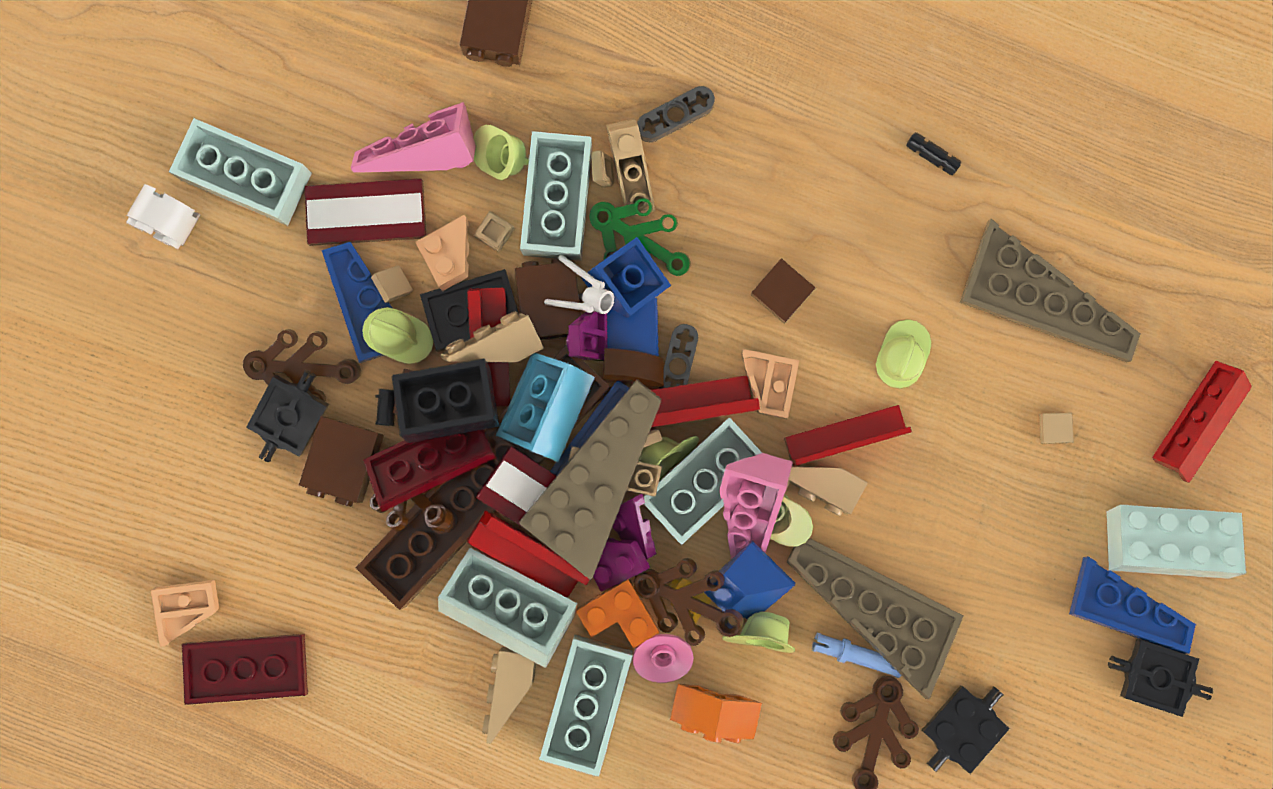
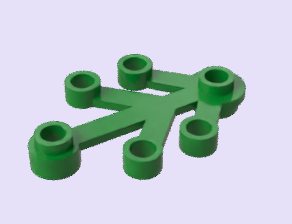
(639, 231)

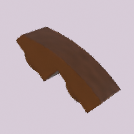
(633, 366)

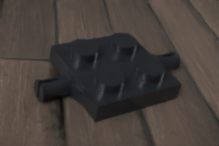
(287, 415)
(1160, 677)
(965, 729)

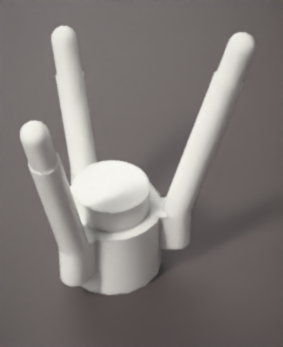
(593, 298)

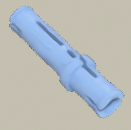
(852, 653)

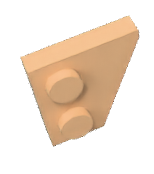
(447, 252)
(771, 381)
(182, 607)

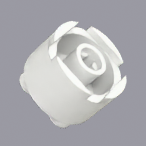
(164, 215)

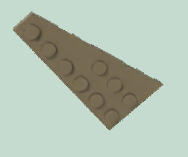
(1033, 293)
(586, 495)
(895, 620)

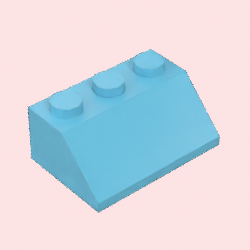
(545, 406)

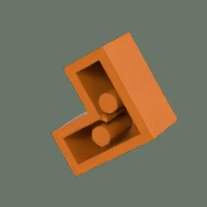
(622, 606)
(715, 713)

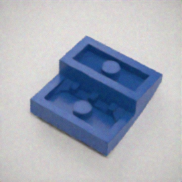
(636, 332)

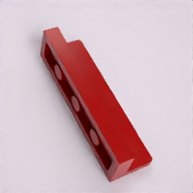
(486, 308)
(704, 400)
(1203, 420)
(846, 435)
(525, 554)

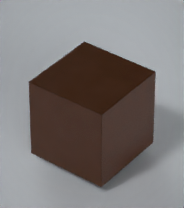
(782, 291)

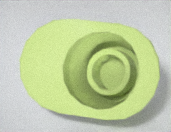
(499, 152)
(397, 335)
(903, 354)
(667, 453)
(792, 524)
(766, 631)

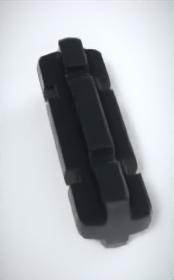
(933, 153)

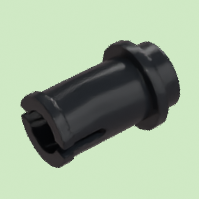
(385, 407)

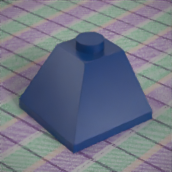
(630, 277)
(750, 582)

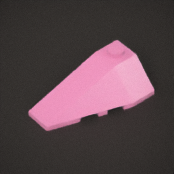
(433, 146)
(752, 499)

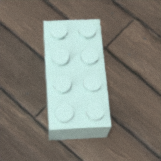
(240, 171)
(556, 195)
(692, 489)
(1175, 541)
(507, 607)
(586, 705)

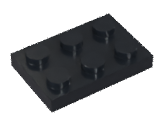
(448, 310)

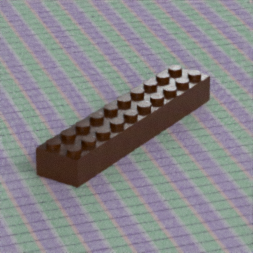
(415, 555)

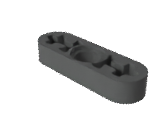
(697, 110)
(690, 347)

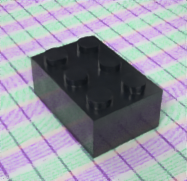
(445, 400)

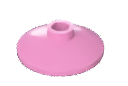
(663, 658)

